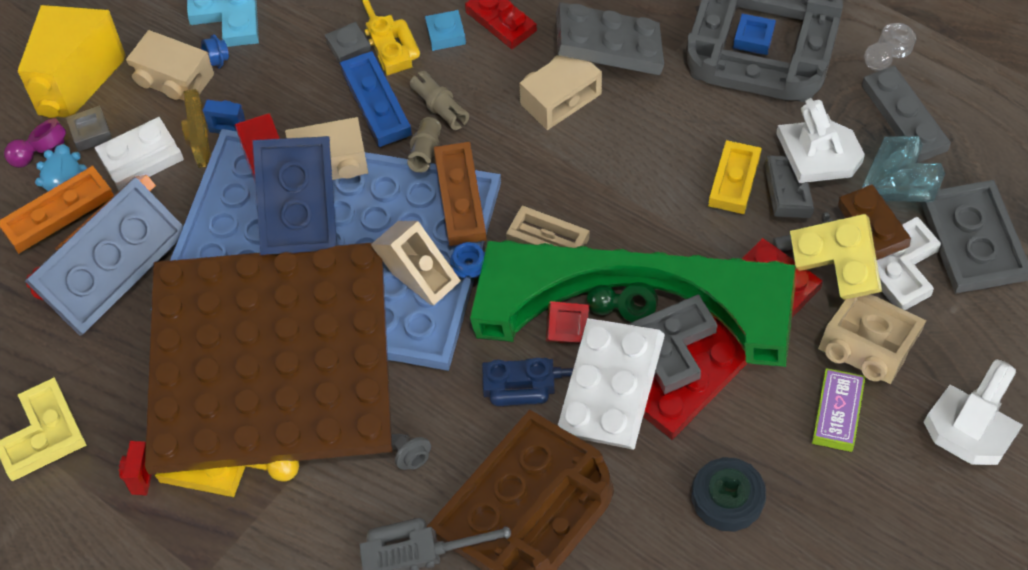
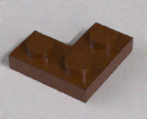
(887, 231)

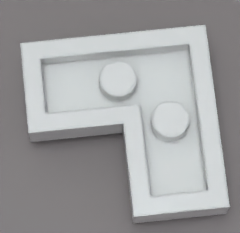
(898, 274)

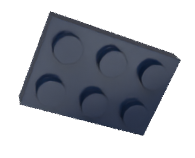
(294, 194)

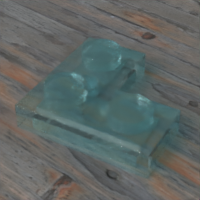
(899, 176)

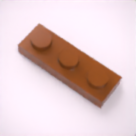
(460, 193)

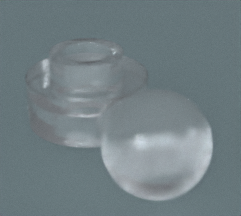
(895, 41)

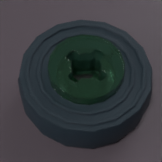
(724, 508)

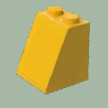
(68, 58)

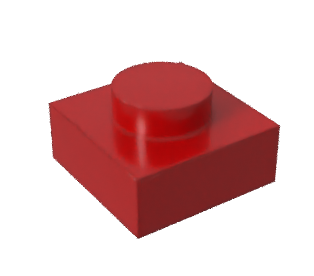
(566, 322)
(133, 469)

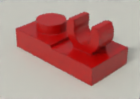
(502, 20)

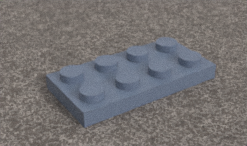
(106, 256)

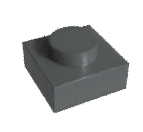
(347, 42)

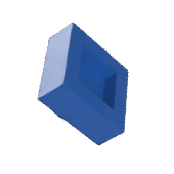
(754, 34)
(222, 115)

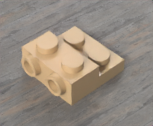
(871, 336)

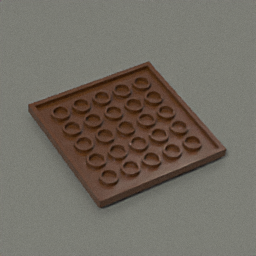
(267, 359)

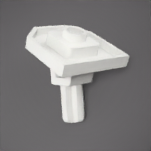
(820, 146)
(971, 423)

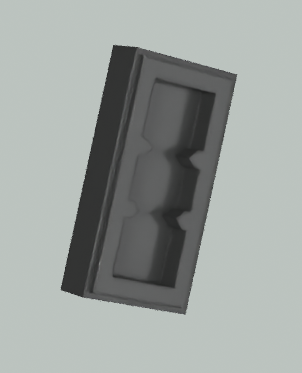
(787, 195)

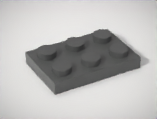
(609, 38)
(976, 237)

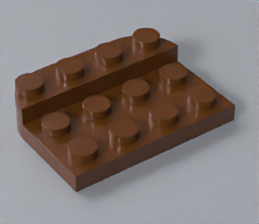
(540, 487)

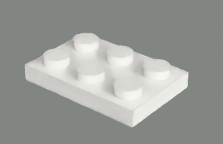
(611, 382)

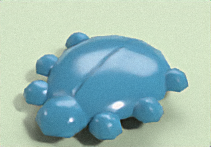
(58, 167)

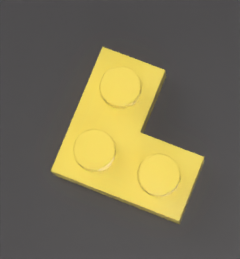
(848, 246)
(48, 438)

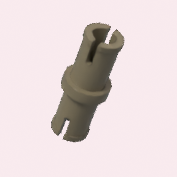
(439, 100)
(423, 144)

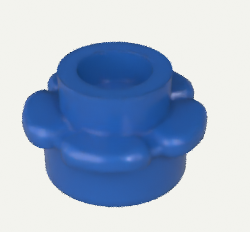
(216, 50)
(467, 252)

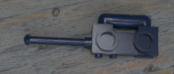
(528, 373)

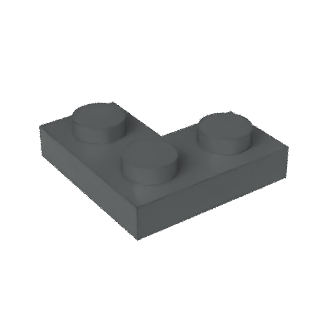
(682, 325)

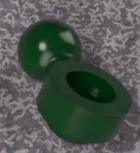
(604, 300)

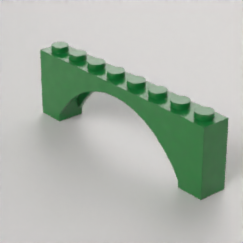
(744, 295)

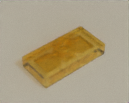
(195, 128)

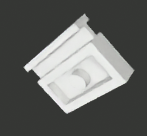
(139, 152)

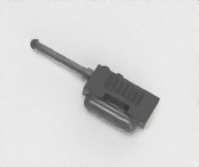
(419, 551)

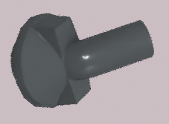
(411, 451)

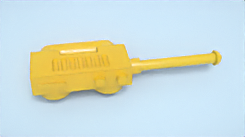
(382, 36)

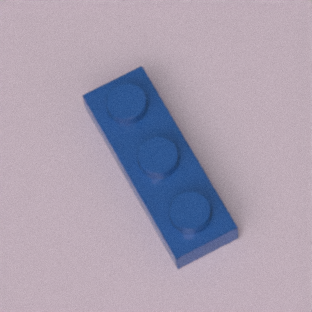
(375, 99)

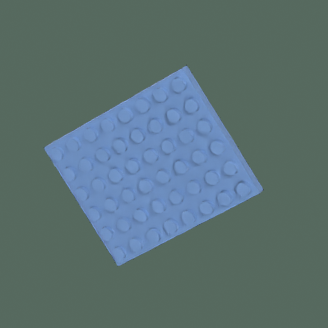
(365, 207)

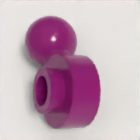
(42, 138)

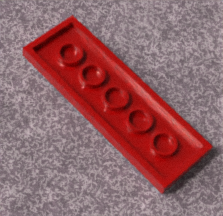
(718, 356)

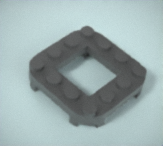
(757, 74)

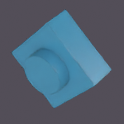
(445, 30)

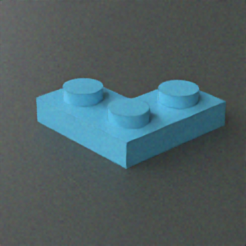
(237, 18)

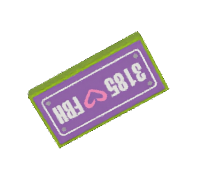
(839, 410)

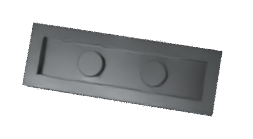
(905, 111)

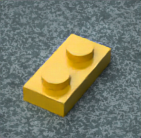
(735, 177)

